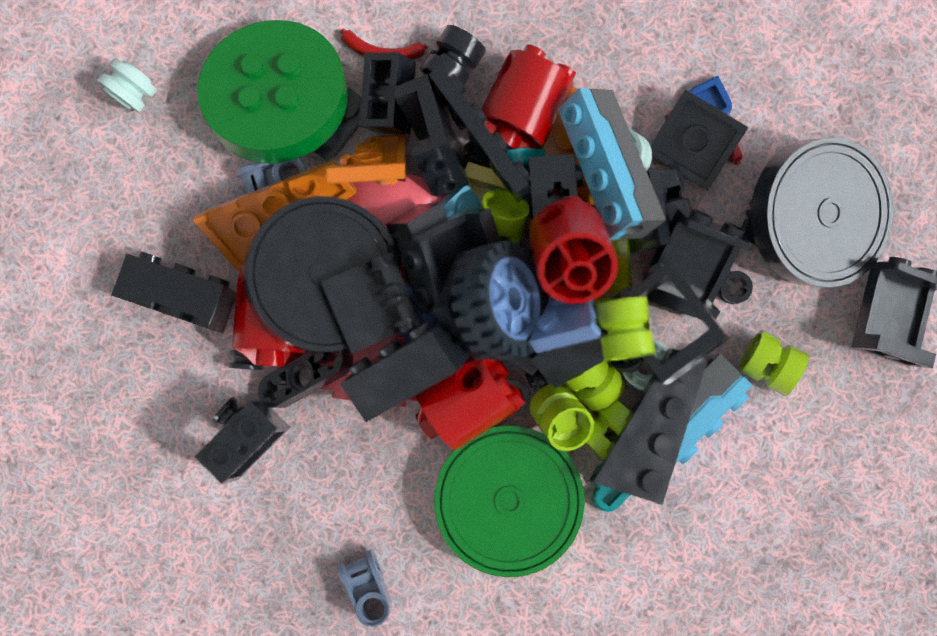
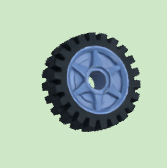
(498, 300)

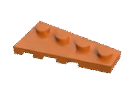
(237, 221)

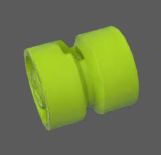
(507, 214)
(625, 328)
(776, 364)
(598, 386)
(561, 417)
(612, 418)

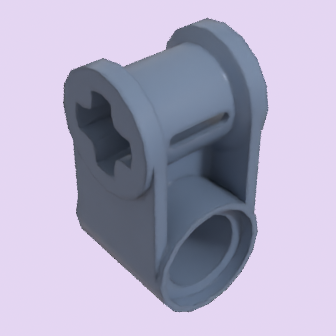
(264, 174)
(365, 586)

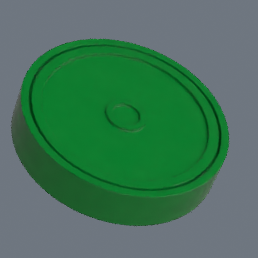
(273, 91)
(509, 502)

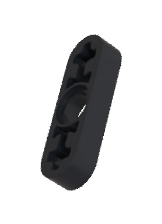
(290, 372)

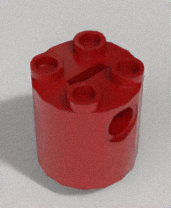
(527, 98)
(572, 251)
(255, 341)
(468, 402)

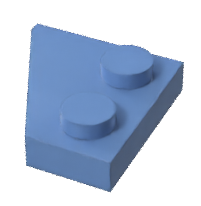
(564, 325)

